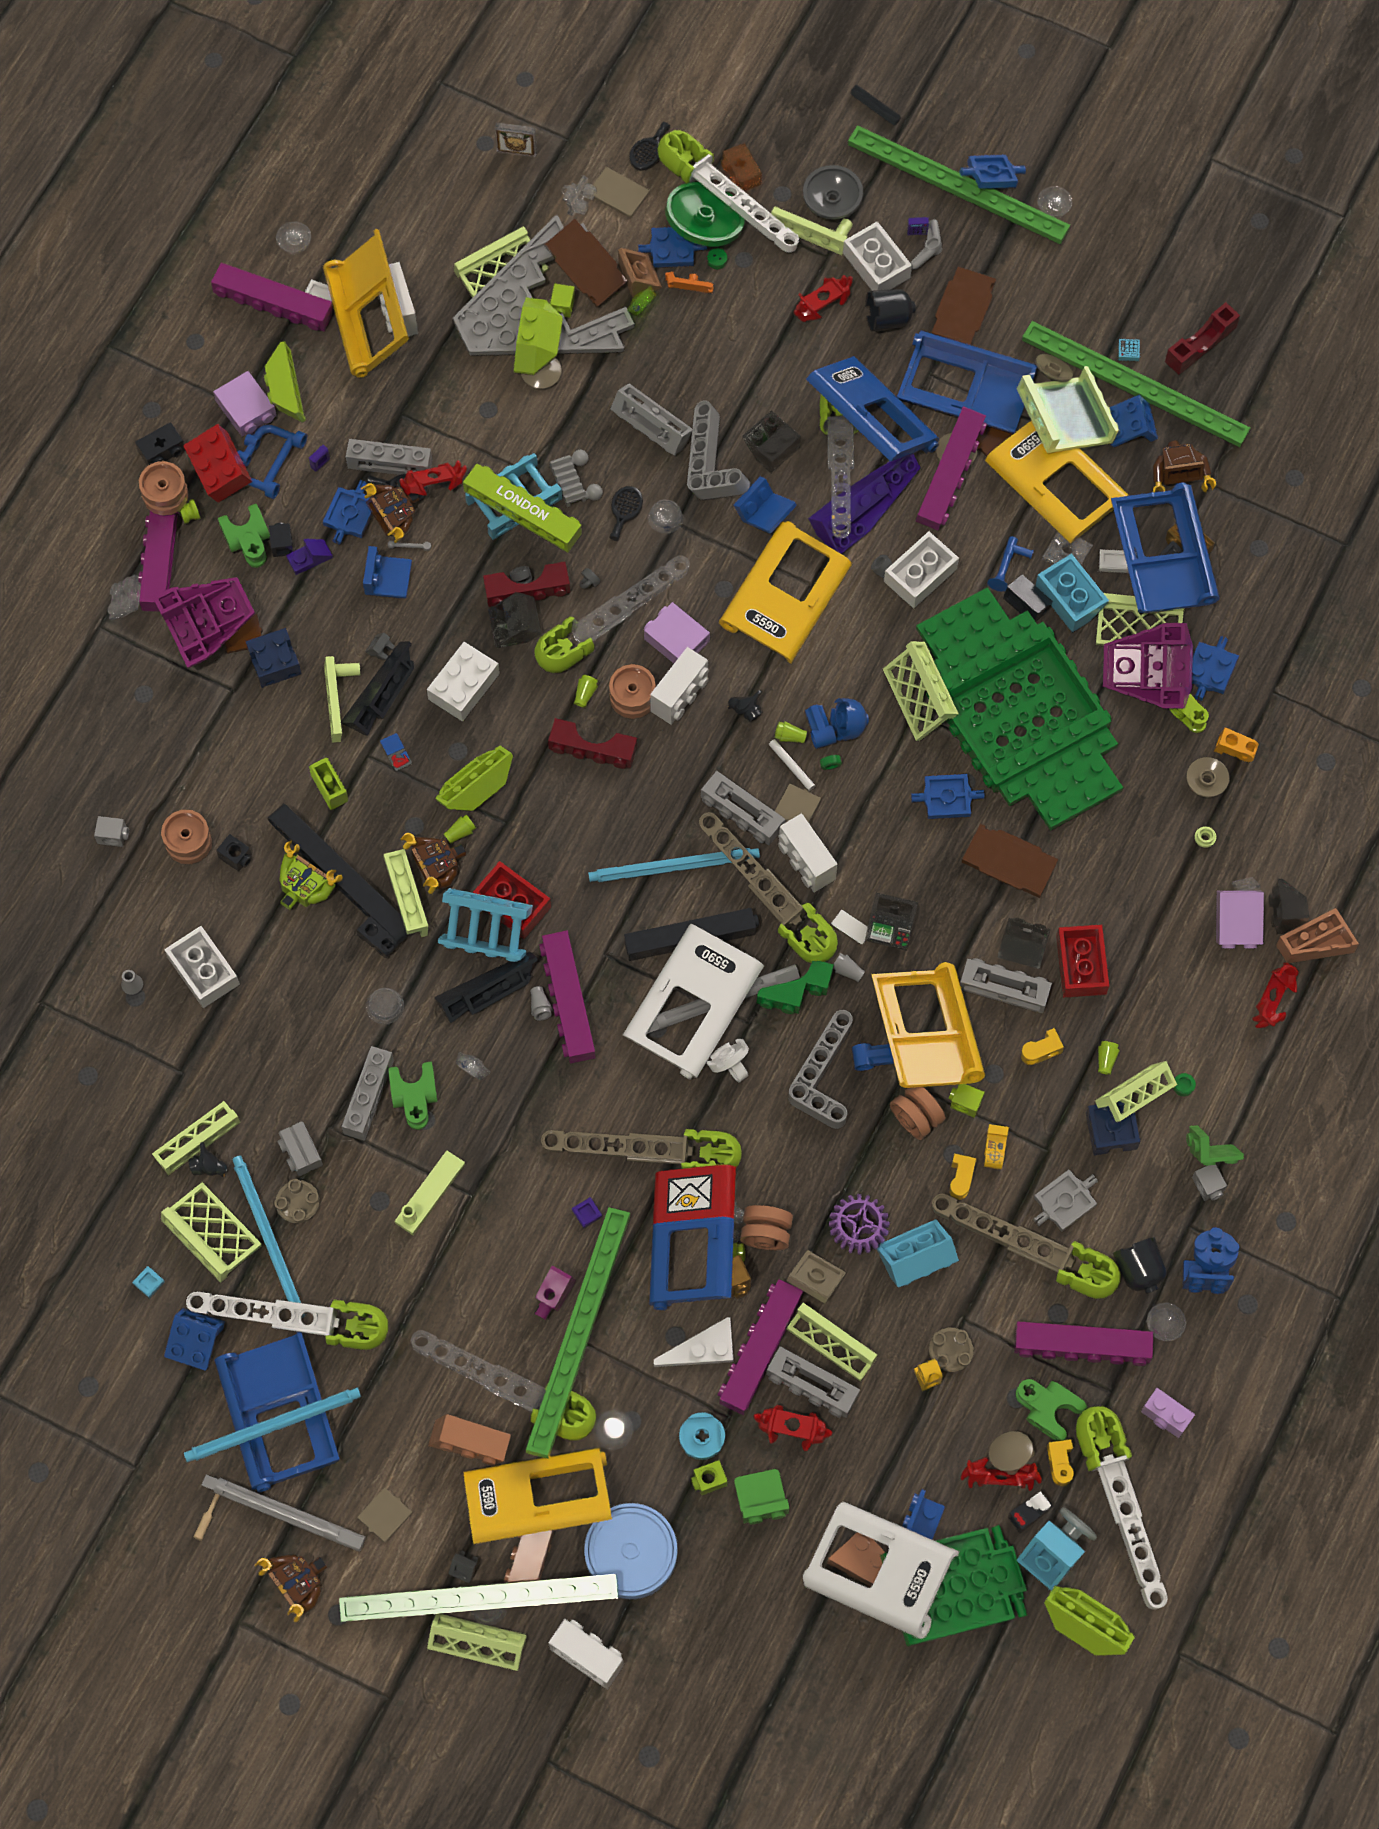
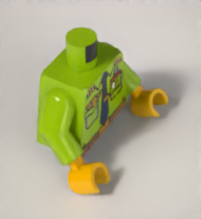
(304, 881)

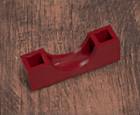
(1189, 350)
(552, 582)
(616, 751)

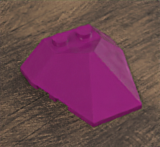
(204, 616)
(1152, 665)

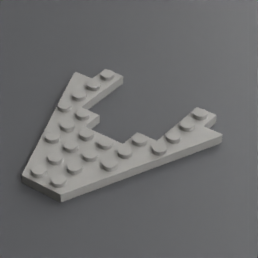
(493, 315)

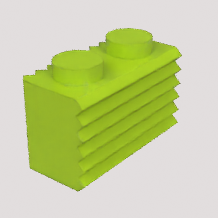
(328, 783)

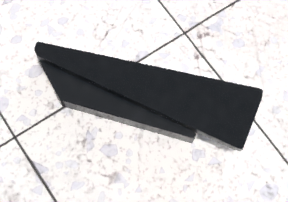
(381, 690)
(486, 988)

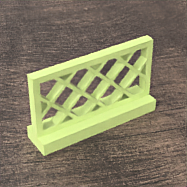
(488, 255)
(1128, 604)
(930, 681)
(193, 1239)

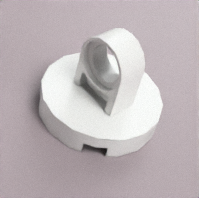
(729, 1058)

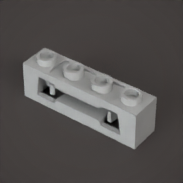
(651, 419)
(387, 457)
(716, 794)
(1036, 988)
(367, 1093)
(816, 1396)

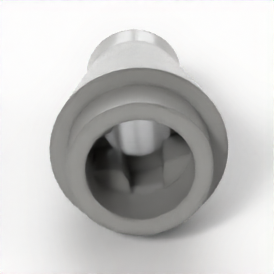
(847, 967)
(131, 982)
(540, 1005)

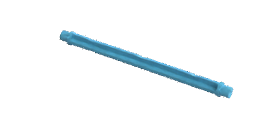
(667, 865)
(265, 1230)
(272, 1424)

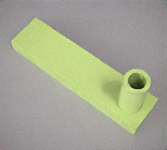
(813, 232)
(331, 672)
(429, 1193)

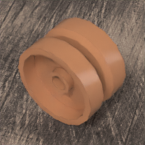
(163, 488)
(631, 691)
(186, 836)
(917, 1111)
(766, 1227)

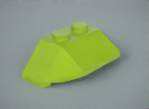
(537, 336)
(283, 383)
(476, 781)
(1088, 1622)

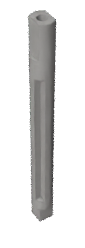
(700, 1006)
(285, 1513)

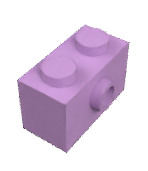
(1167, 1413)

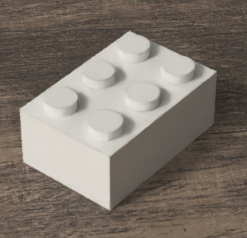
(877, 258)
(404, 301)
(921, 569)
(463, 681)
(679, 686)
(807, 853)
(202, 966)
(586, 1653)

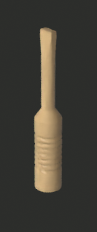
(204, 1523)

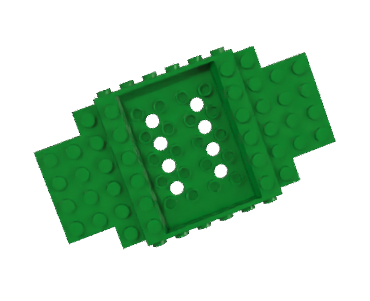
(1052, 764)

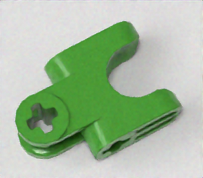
(247, 537)
(414, 1095)
(1044, 1403)

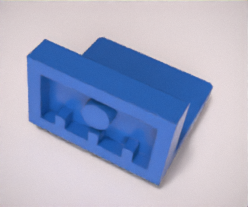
(1133, 420)
(763, 507)
(386, 575)
(1198, 1278)
(192, 1338)
(924, 1517)

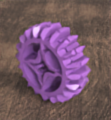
(866, 1227)

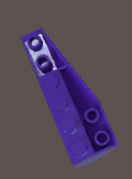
(869, 502)

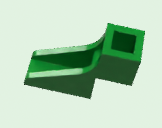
(790, 995)

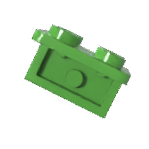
(1209, 1155)
(761, 1496)

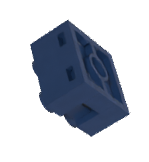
(273, 657)
(1109, 1134)

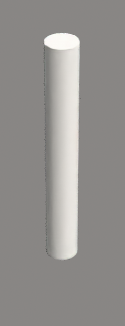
(792, 765)

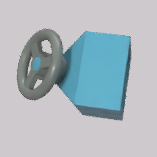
(1055, 1550)

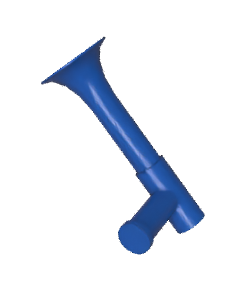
(998, 583)

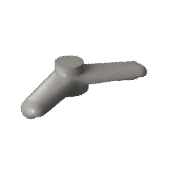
(932, 245)

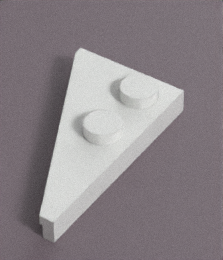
(707, 1347)

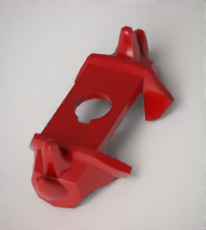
(810, 305)
(416, 481)
(1280, 980)
(810, 1429)
(977, 1472)

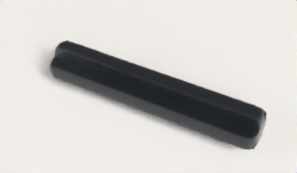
(875, 104)

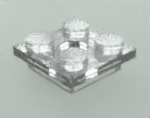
(1055, 553)
(124, 597)

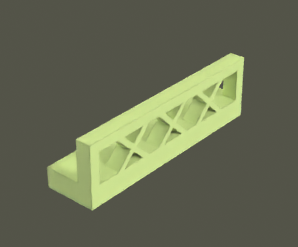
(406, 892)
(1132, 1085)
(192, 1148)
(837, 1335)
(476, 1636)

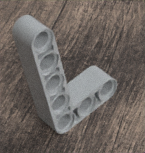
(702, 477)
(818, 1069)

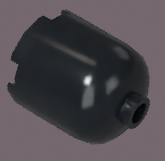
(889, 309)
(1141, 1265)

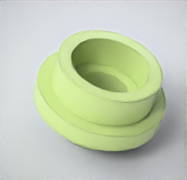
(1209, 832)

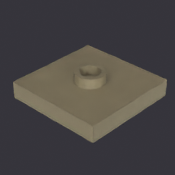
(816, 1276)

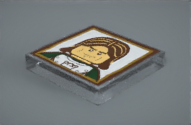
(516, 139)

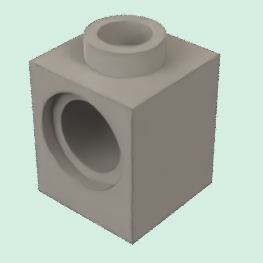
(111, 831)
(1209, 1182)

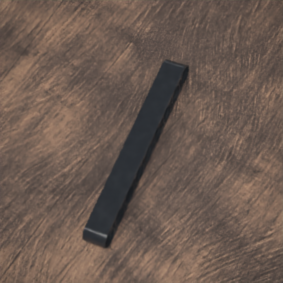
(326, 859)

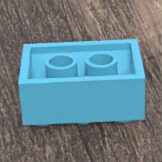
(1072, 591)
(917, 1253)

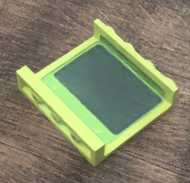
(1068, 412)

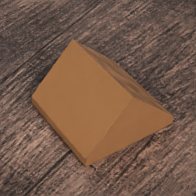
(638, 271)

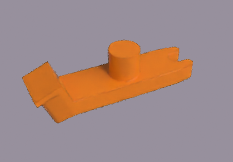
(688, 284)

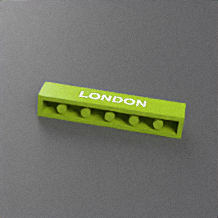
(522, 507)

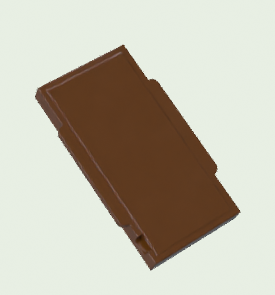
(586, 262)
(964, 306)
(1010, 860)

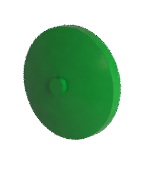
(702, 216)

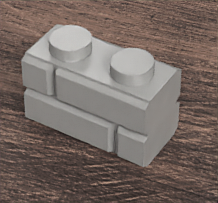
(299, 1148)

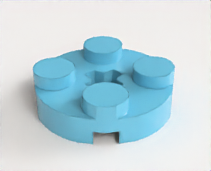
(711, 1427)

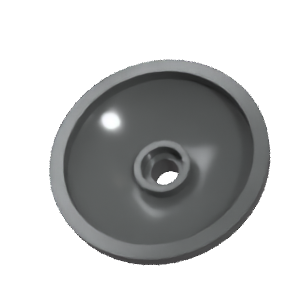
(834, 183)

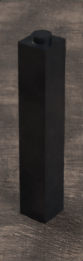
(666, 938)

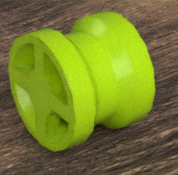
(189, 512)

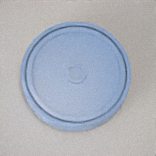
(635, 1547)

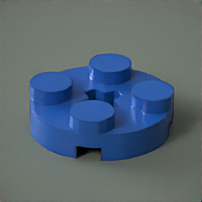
(1216, 1239)

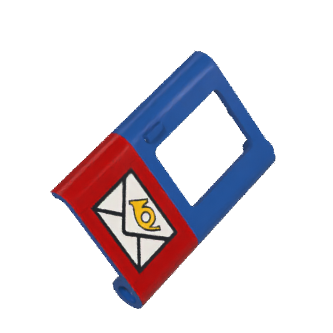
(688, 1202)

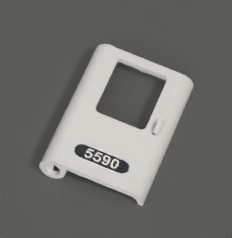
(710, 972)
(905, 1581)

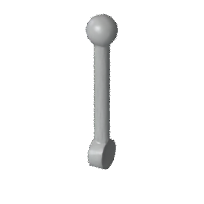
(426, 545)

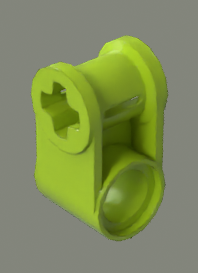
(1192, 714)

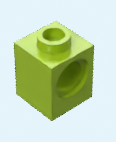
(563, 299)
(966, 1099)
(714, 1469)

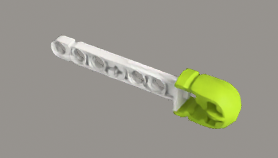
(680, 148)
(323, 1323)
(1093, 1424)

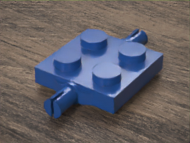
(992, 171)
(670, 248)
(348, 513)
(1212, 668)
(947, 796)

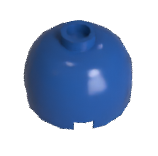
(848, 719)

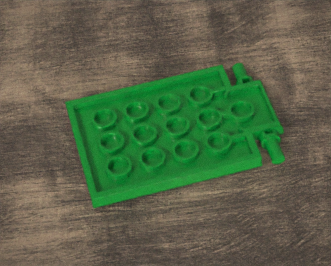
(975, 1586)

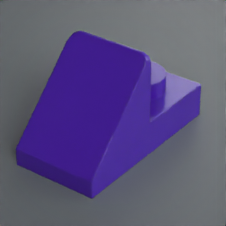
(312, 554)

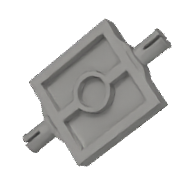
(1065, 1200)

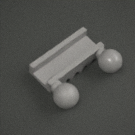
(568, 480)

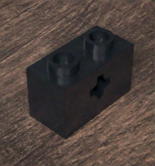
(166, 437)

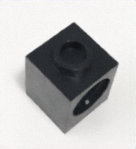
(281, 539)
(231, 845)

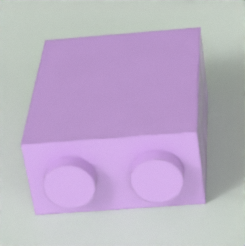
(245, 404)
(675, 632)
(1239, 918)

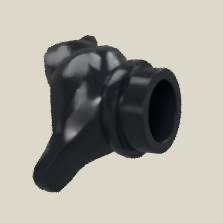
(746, 706)
(206, 1163)

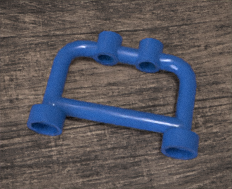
(253, 441)

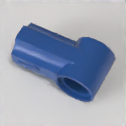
(821, 732)
(868, 1056)

